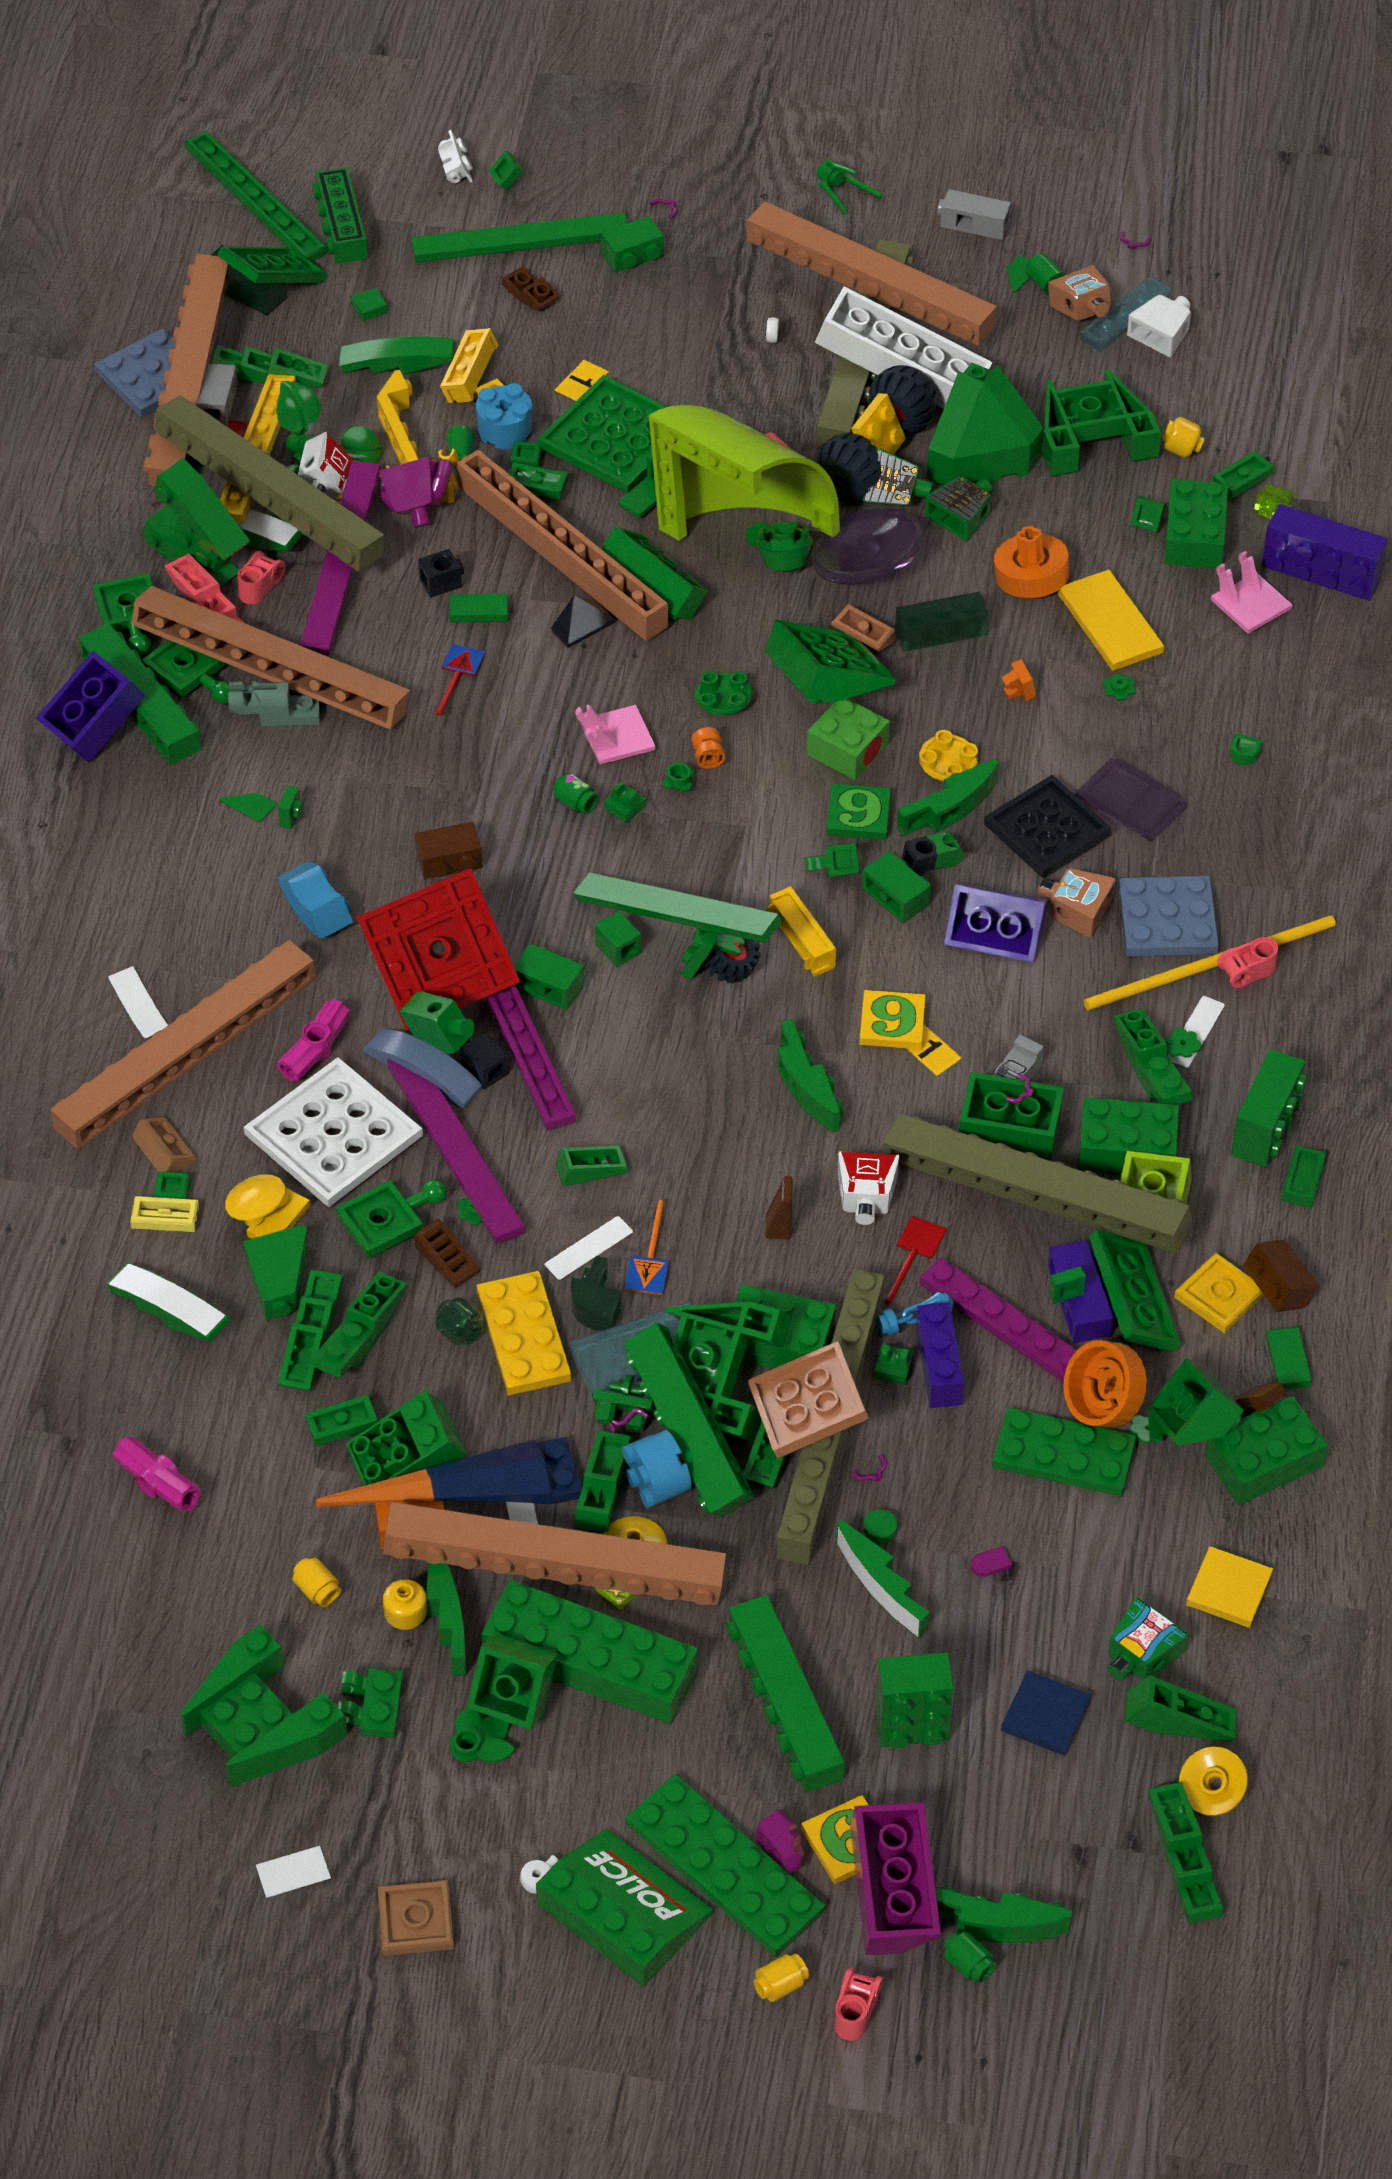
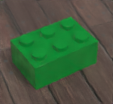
(1196, 523)
(1269, 1108)
(1021, 1125)
(1121, 1126)
(809, 1329)
(1267, 1451)
(914, 1700)

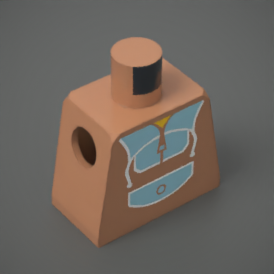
(1080, 294)
(1079, 899)

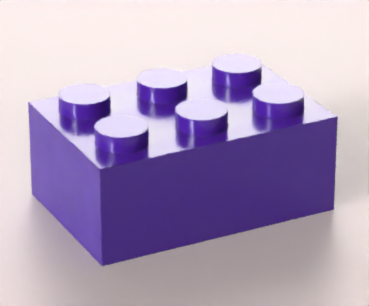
(91, 706)

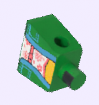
(1144, 1642)

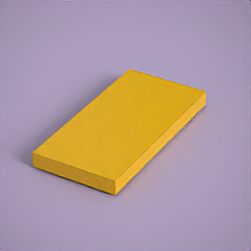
(1110, 620)

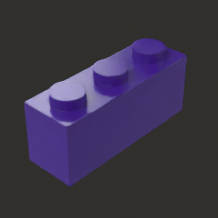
(1090, 1314)
(939, 1355)

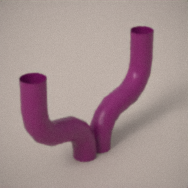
(673, 203)
(1136, 244)
(1026, 1094)
(869, 1476)

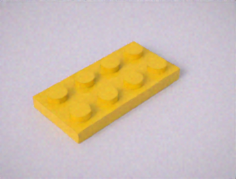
(523, 1333)

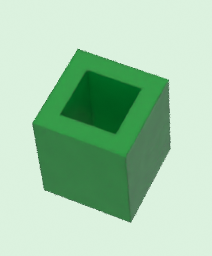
(617, 939)

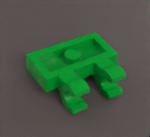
(380, 1705)

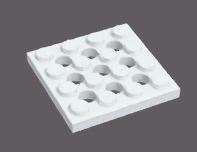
(313, 1096)

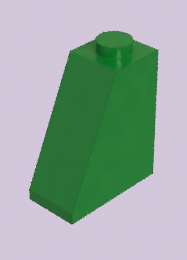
(277, 1269)

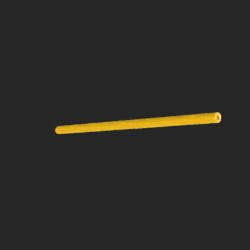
(1199, 966)

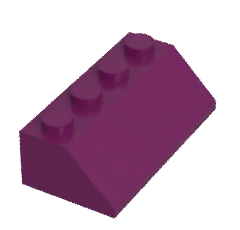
(894, 1877)

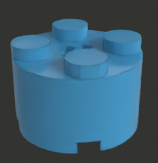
(504, 415)
(656, 1468)

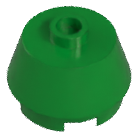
(784, 546)

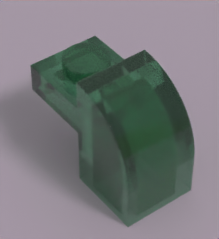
(592, 1301)

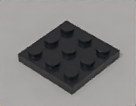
(1047, 826)

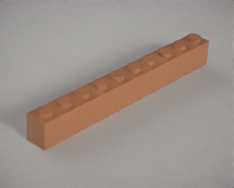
(871, 273)
(192, 350)
(562, 545)
(270, 657)
(182, 1044)
(554, 1554)

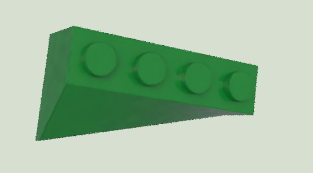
(655, 571)

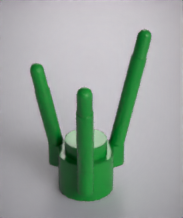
(833, 175)

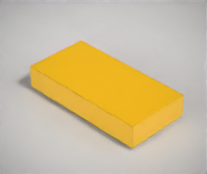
(282, 1217)

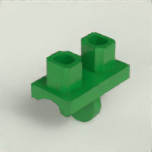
(609, 1402)

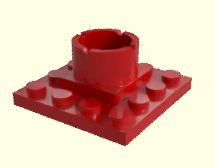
(447, 913)

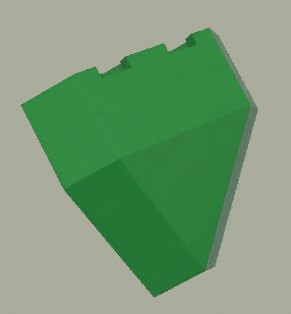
(984, 430)

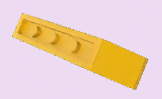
(390, 401)

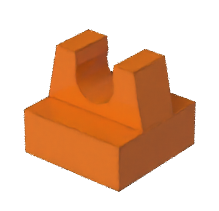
(1019, 682)

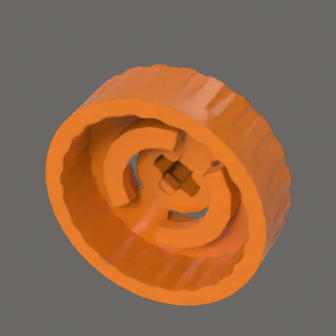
(1031, 551)
(1122, 1382)

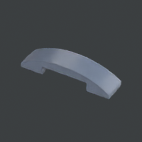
(426, 1061)

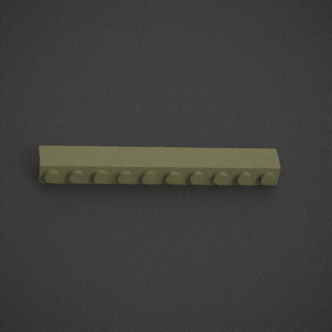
(850, 381)
(269, 483)
(1039, 1183)
(819, 1459)

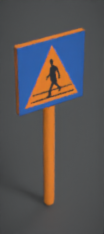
(648, 1274)

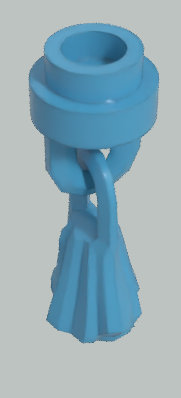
(889, 1322)

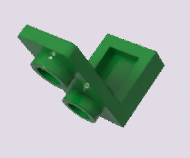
(643, 495)

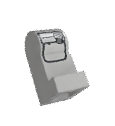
(1023, 1059)

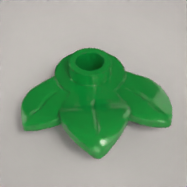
(483, 1735)

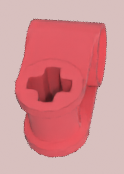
(259, 577)
(1249, 961)
(857, 1998)

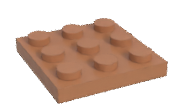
(807, 1399)

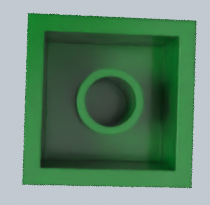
(512, 1680)

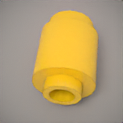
(316, 1581)
(780, 1977)

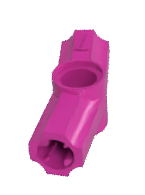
(315, 1041)
(156, 1474)

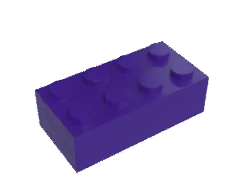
(1324, 552)

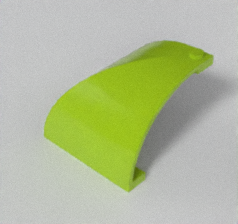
(719, 463)

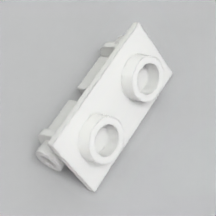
(455, 162)

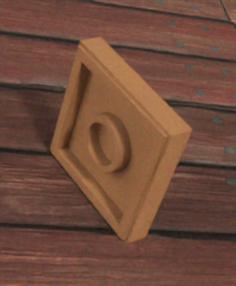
(415, 1918)

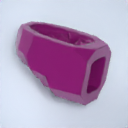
(781, 1840)

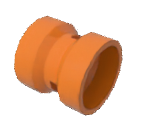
(708, 747)

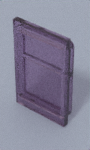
(1132, 798)

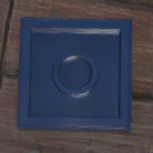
(1046, 1713)

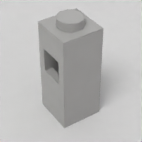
(974, 214)
(218, 391)

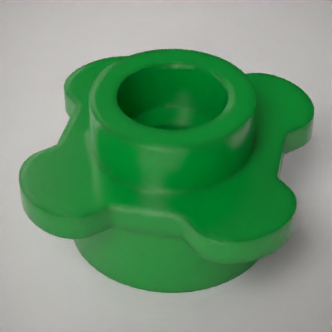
(678, 777)

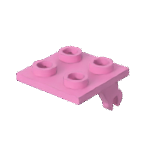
(1251, 600)
(615, 733)

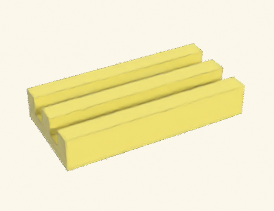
(164, 1218)

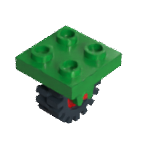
(724, 953)

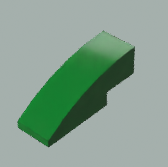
(601, 1482)

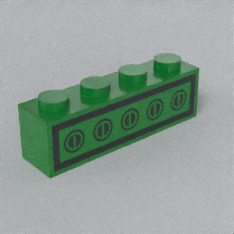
(340, 215)

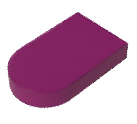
(990, 1562)

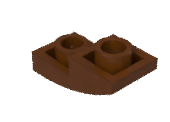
(529, 290)
(1260, 1398)

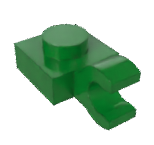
(839, 860)

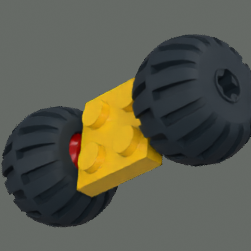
(898, 405)

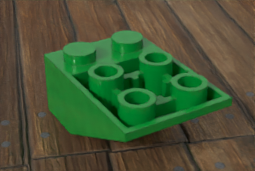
(407, 1441)

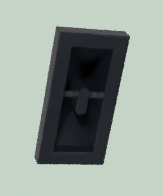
(581, 620)

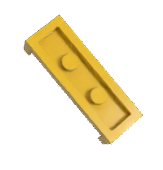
(468, 365)
(803, 931)

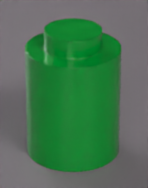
(1042, 270)

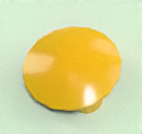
(947, 755)
(256, 1198)

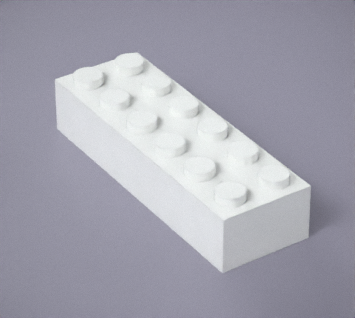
(883, 339)

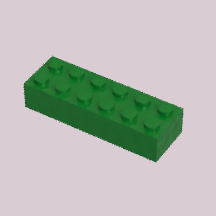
(599, 1651)

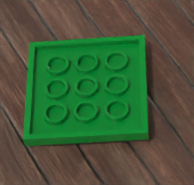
(605, 433)

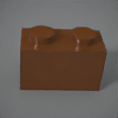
(448, 850)
(1281, 1275)

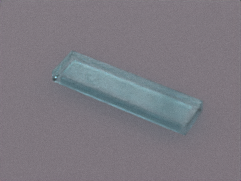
(1115, 323)

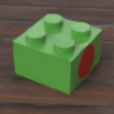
(848, 738)

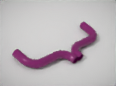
(627, 1418)

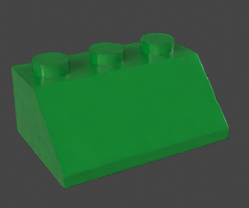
(1194, 1406)

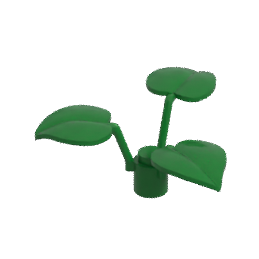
(300, 406)

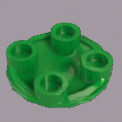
(723, 692)

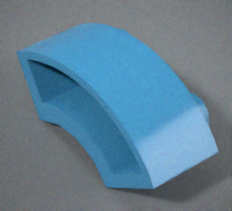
(315, 899)

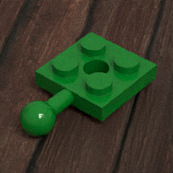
(109, 599)
(187, 677)
(387, 1202)

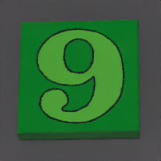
(858, 811)

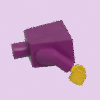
(416, 485)

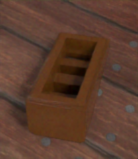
(780, 1212)
(436, 1236)

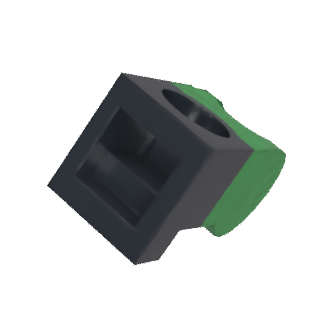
(932, 852)

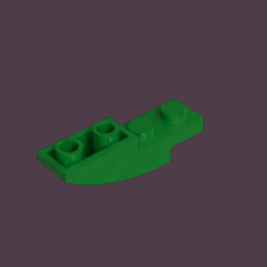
(959, 797)
(1150, 1060)
(805, 1080)
(362, 1327)
(1012, 1921)

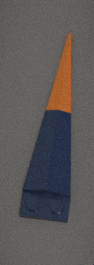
(516, 1473)

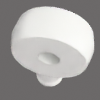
(772, 330)
(535, 1868)

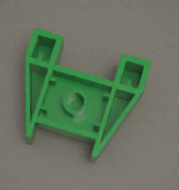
(1095, 413)
(194, 523)
(713, 1346)
(251, 1719)

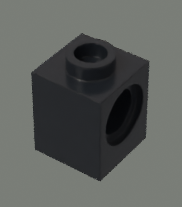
(440, 572)
(484, 1060)

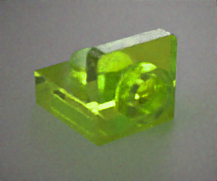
(1270, 498)

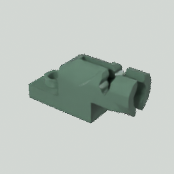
(273, 704)

